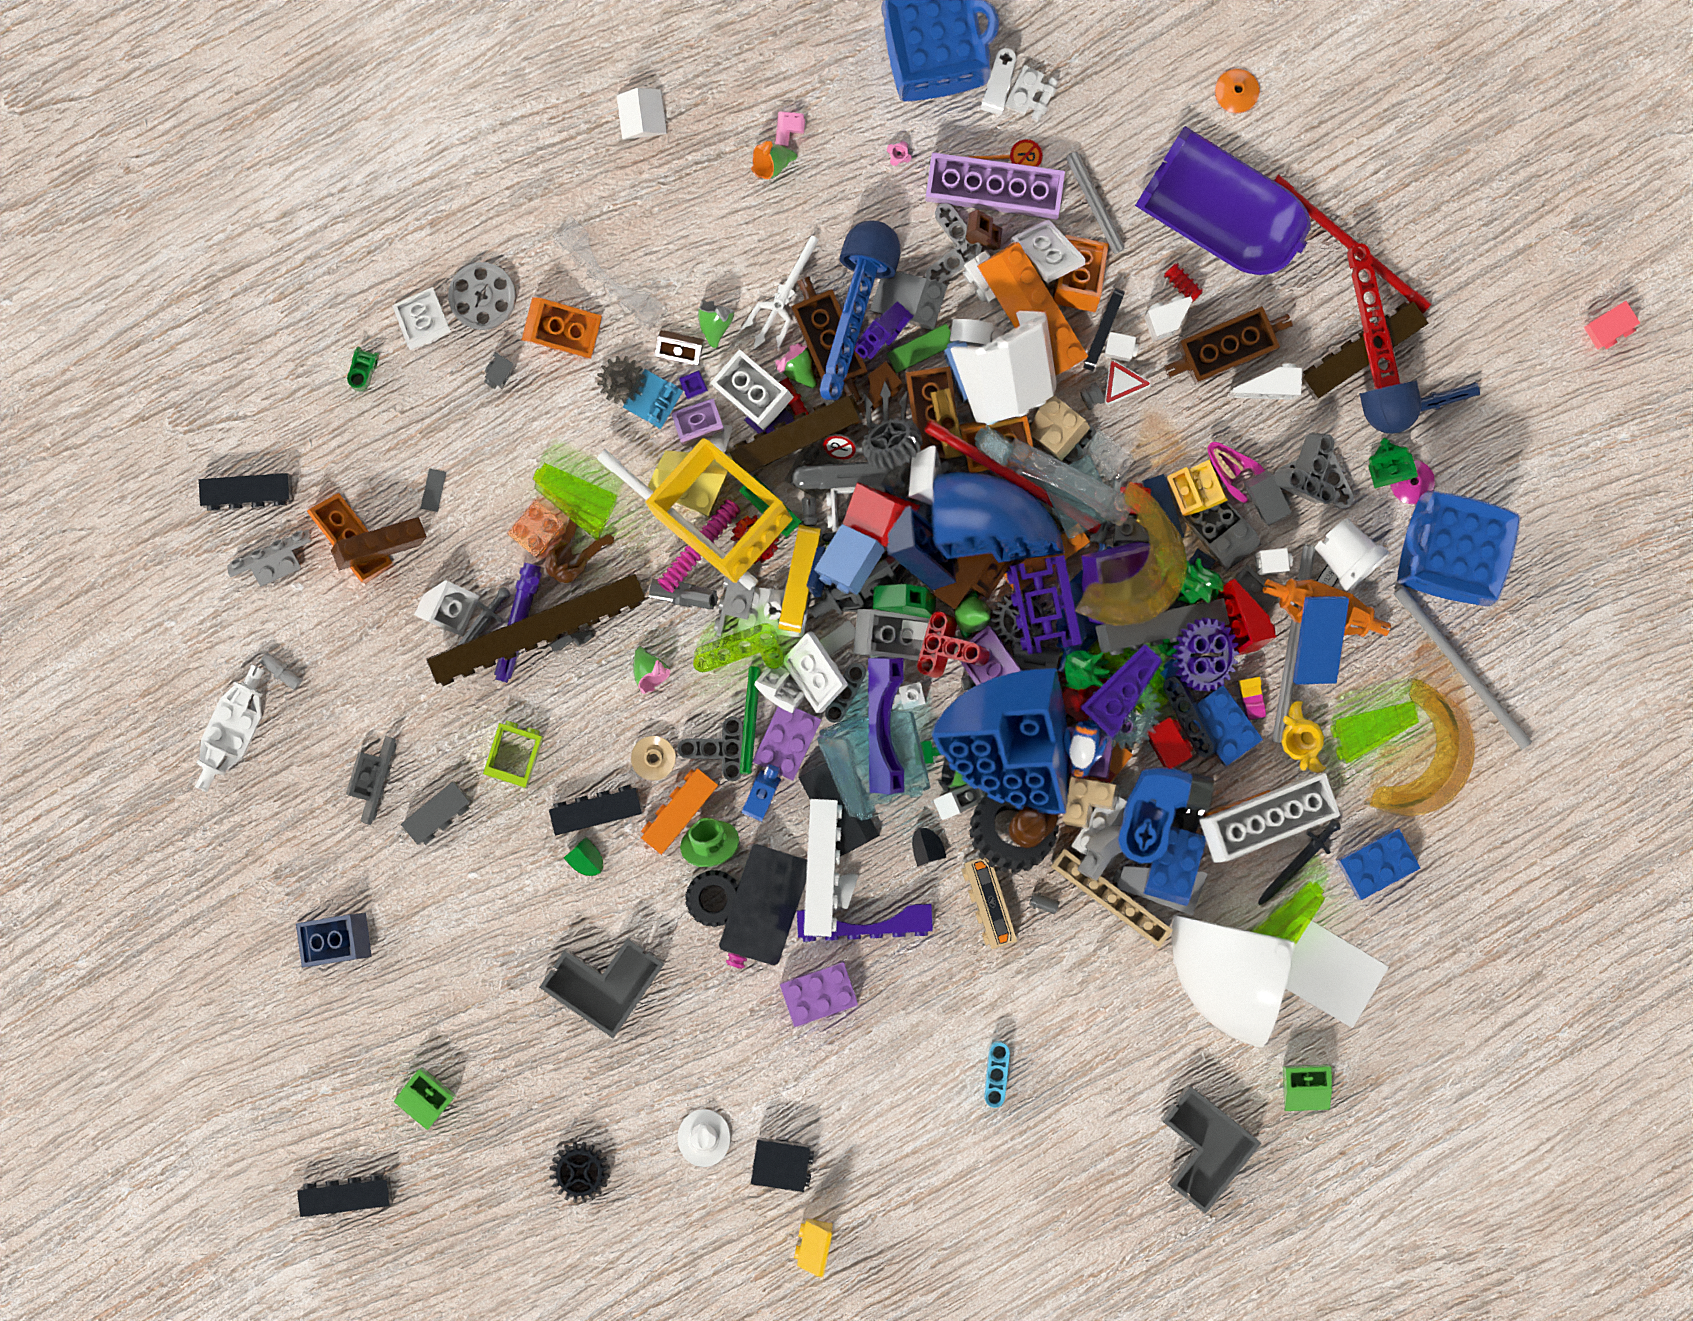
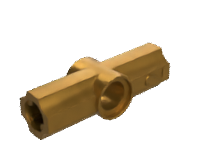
(944, 408)

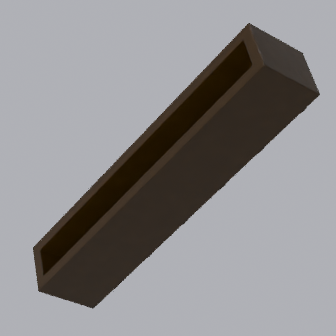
(1354, 354)
(797, 434)

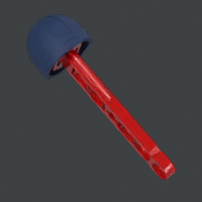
(1391, 405)

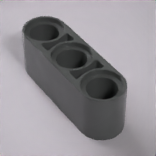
(843, 704)

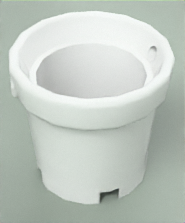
(1350, 554)

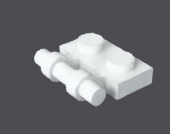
(1025, 89)

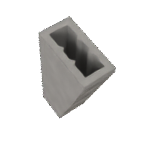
(1134, 881)

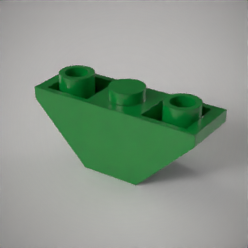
(905, 600)

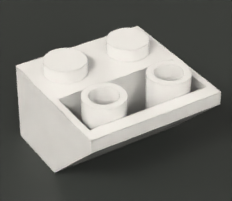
(1166, 319)

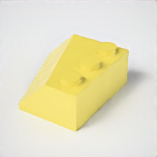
(702, 493)

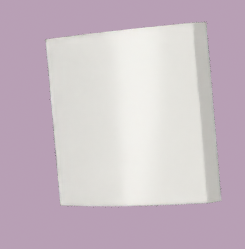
(780, 689)

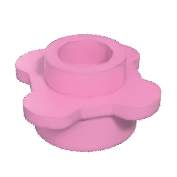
(899, 147)

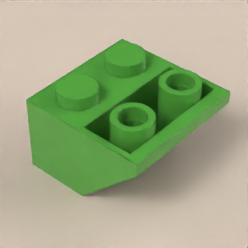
(1307, 1087)
(424, 1098)

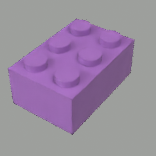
(787, 741)
(819, 994)

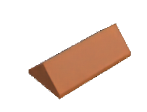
(340, 522)

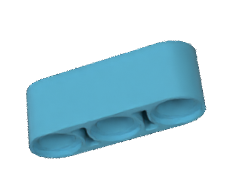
(996, 1085)

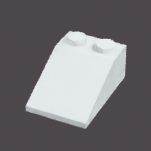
(1278, 384)

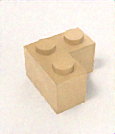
(1084, 796)

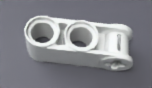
(999, 83)

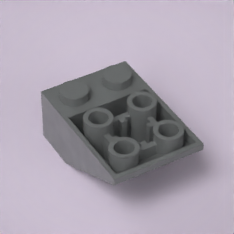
(1224, 533)

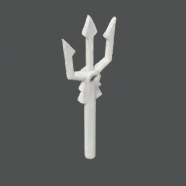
(781, 299)

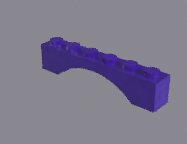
(885, 770)
(912, 918)

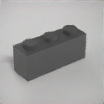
(437, 814)

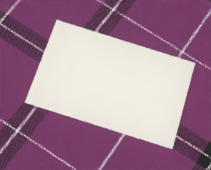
(1333, 974)

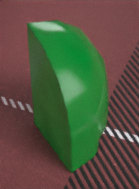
(585, 858)

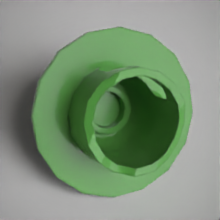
(709, 843)

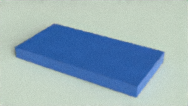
(1320, 640)

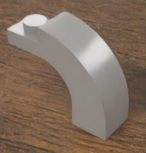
(1102, 849)

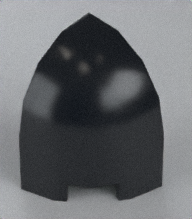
(927, 847)

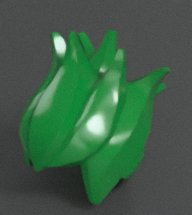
(1200, 584)
(1084, 670)

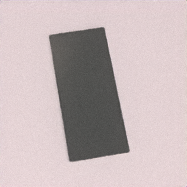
(433, 490)

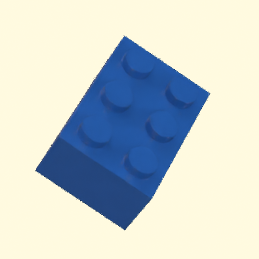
(1228, 725)
(1378, 864)
(1176, 871)

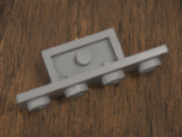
(272, 561)
(735, 603)

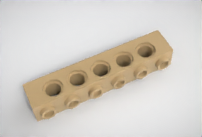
(1112, 899)

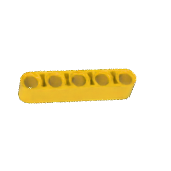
(796, 589)

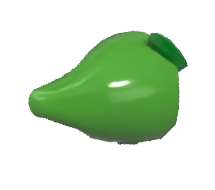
(972, 615)

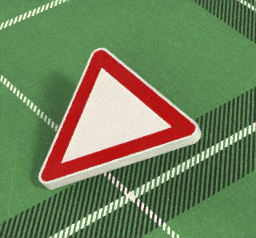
(1123, 383)

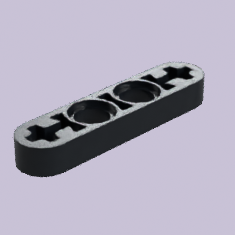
(1104, 329)
(1187, 717)

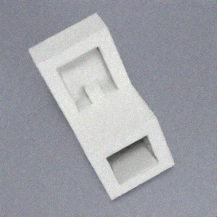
(974, 332)

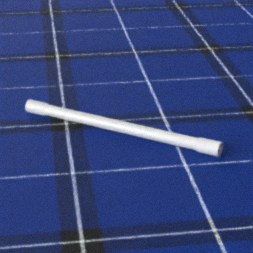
(616, 467)

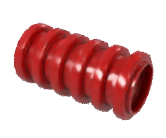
(1183, 282)

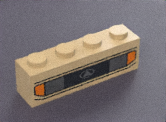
(990, 903)

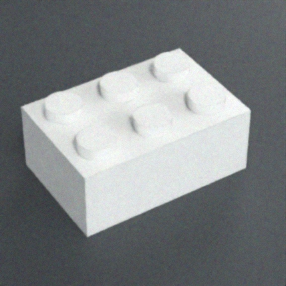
(751, 389)

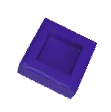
(693, 385)

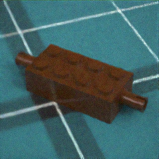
(818, 322)
(1228, 345)

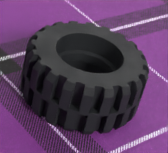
(995, 848)

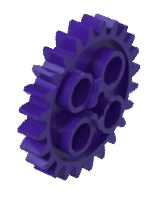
(1206, 675)

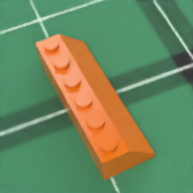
(1021, 289)

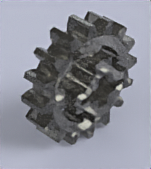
(627, 372)

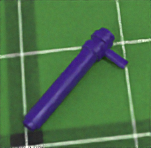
(523, 599)

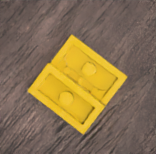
(1197, 488)

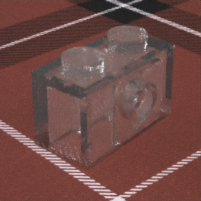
(1109, 457)

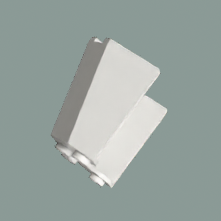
(1010, 371)

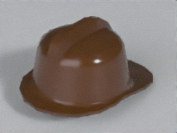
(1031, 827)

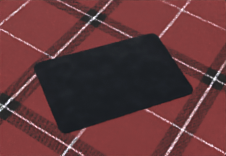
(764, 905)

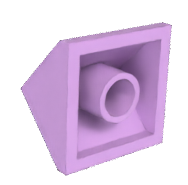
(697, 421)

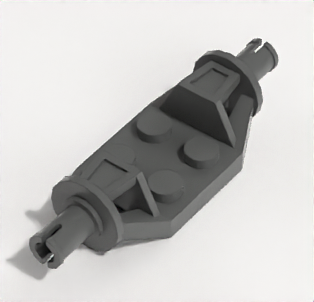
(881, 575)

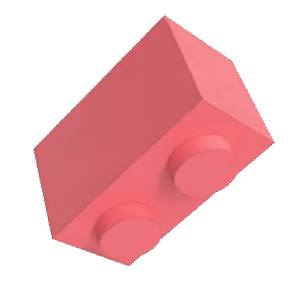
(1611, 325)

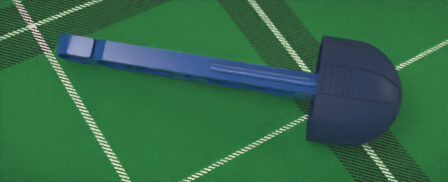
(871, 253)

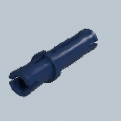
(1436, 400)

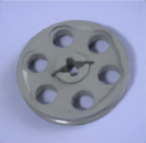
(493, 294)

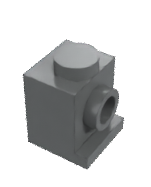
(498, 371)

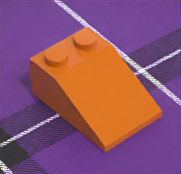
(1083, 285)
(561, 327)

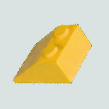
(814, 1246)

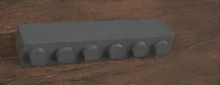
(1164, 626)

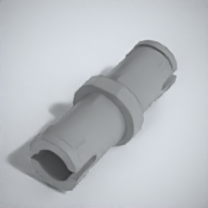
(280, 671)

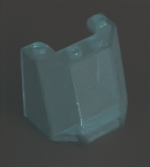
(847, 756)

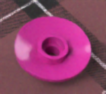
(1411, 493)

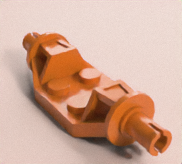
(1296, 591)

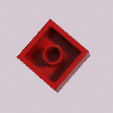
(1169, 744)

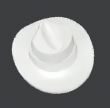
(703, 1138)

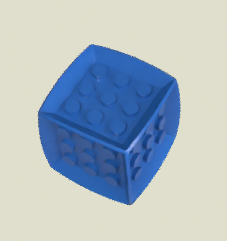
(938, 46)
(1458, 548)

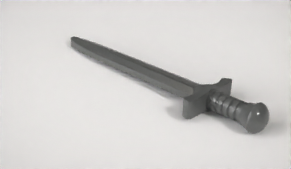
(486, 615)

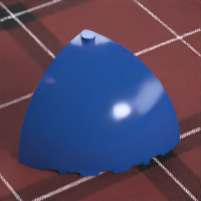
(991, 516)
(1010, 739)

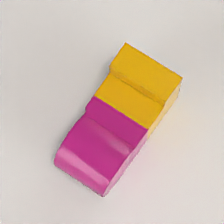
(1252, 698)

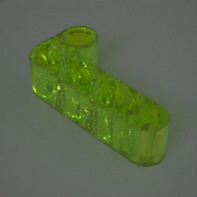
(738, 652)

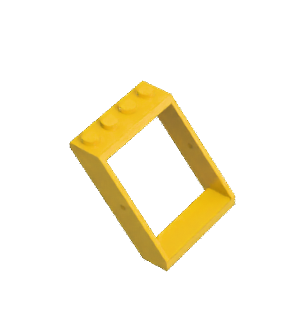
(756, 538)

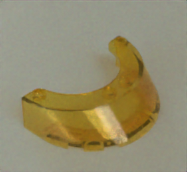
(1155, 584)
(1450, 763)

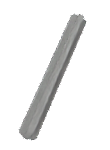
(1095, 202)

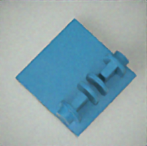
(656, 400)

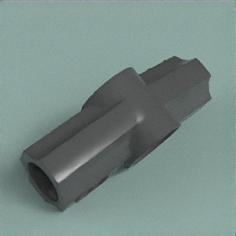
(685, 595)

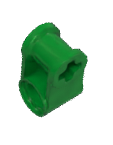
(362, 367)

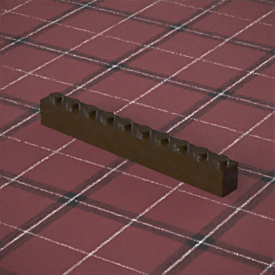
(534, 629)

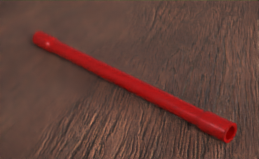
(1338, 233)
(944, 435)

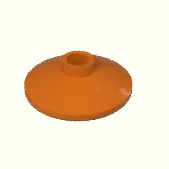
(1231, 100)

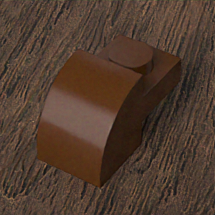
(983, 230)

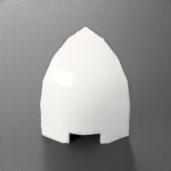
(845, 889)

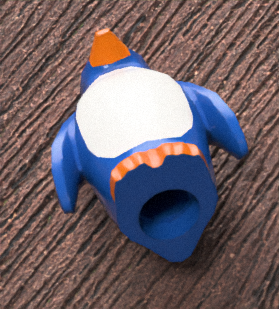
(1084, 747)

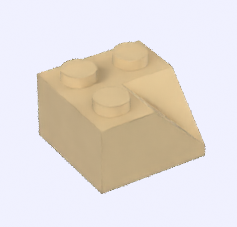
(1058, 427)

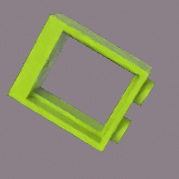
(505, 776)

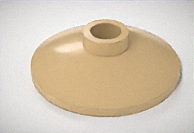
(641, 758)

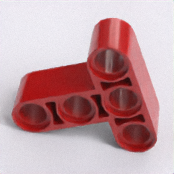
(946, 647)

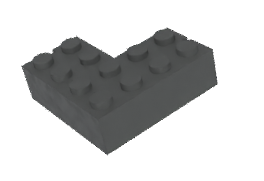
(608, 996)
(1219, 1149)

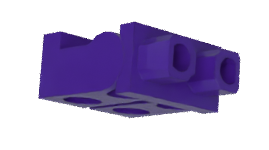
(883, 331)

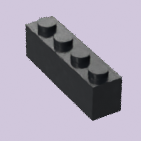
(245, 490)
(595, 811)
(344, 1196)

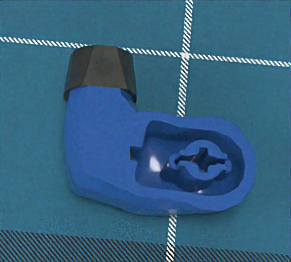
(1153, 809)

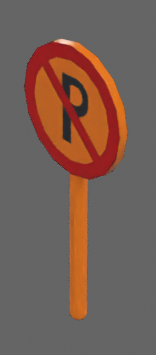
(1023, 153)

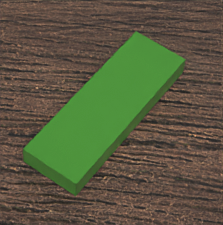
(919, 349)

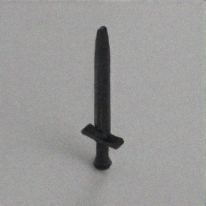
(1301, 859)

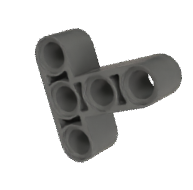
(1308, 475)
(721, 745)

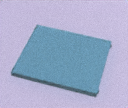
(1074, 513)

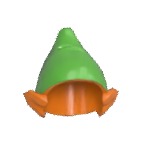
(771, 159)

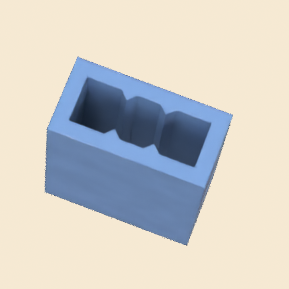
(849, 560)

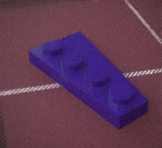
(1119, 695)

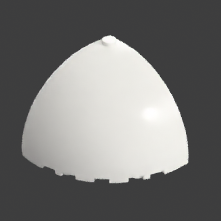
(1232, 976)

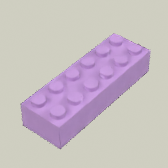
(995, 186)

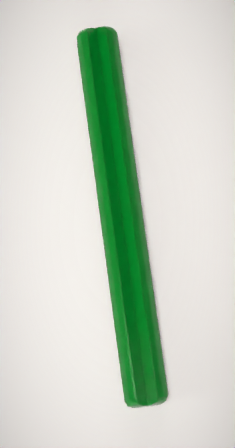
(749, 721)

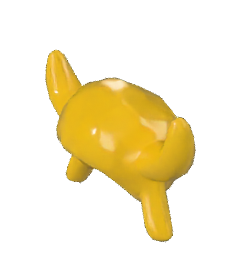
(1302, 739)

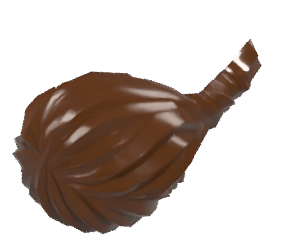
(565, 566)

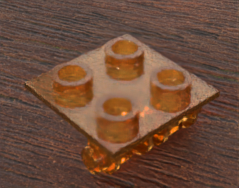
(536, 529)

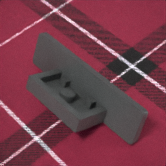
(369, 777)

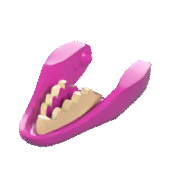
(1230, 464)

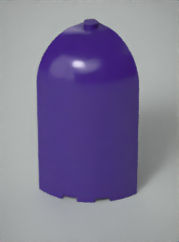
(1226, 206)

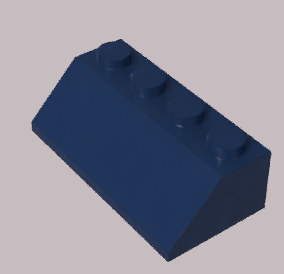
(915, 548)

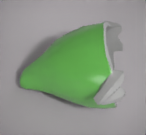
(714, 321)

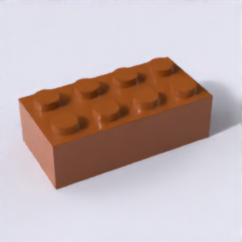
(919, 387)

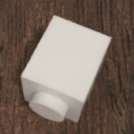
(1120, 347)

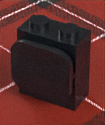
(781, 1164)

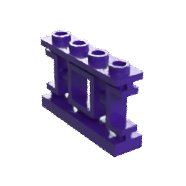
(1061, 601)

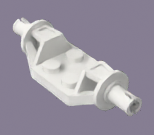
(230, 728)

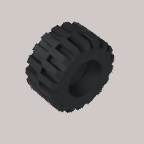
(693, 897)

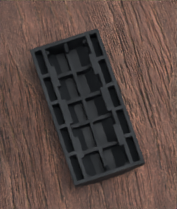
(854, 832)

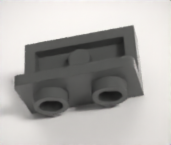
(1129, 533)
(1254, 586)

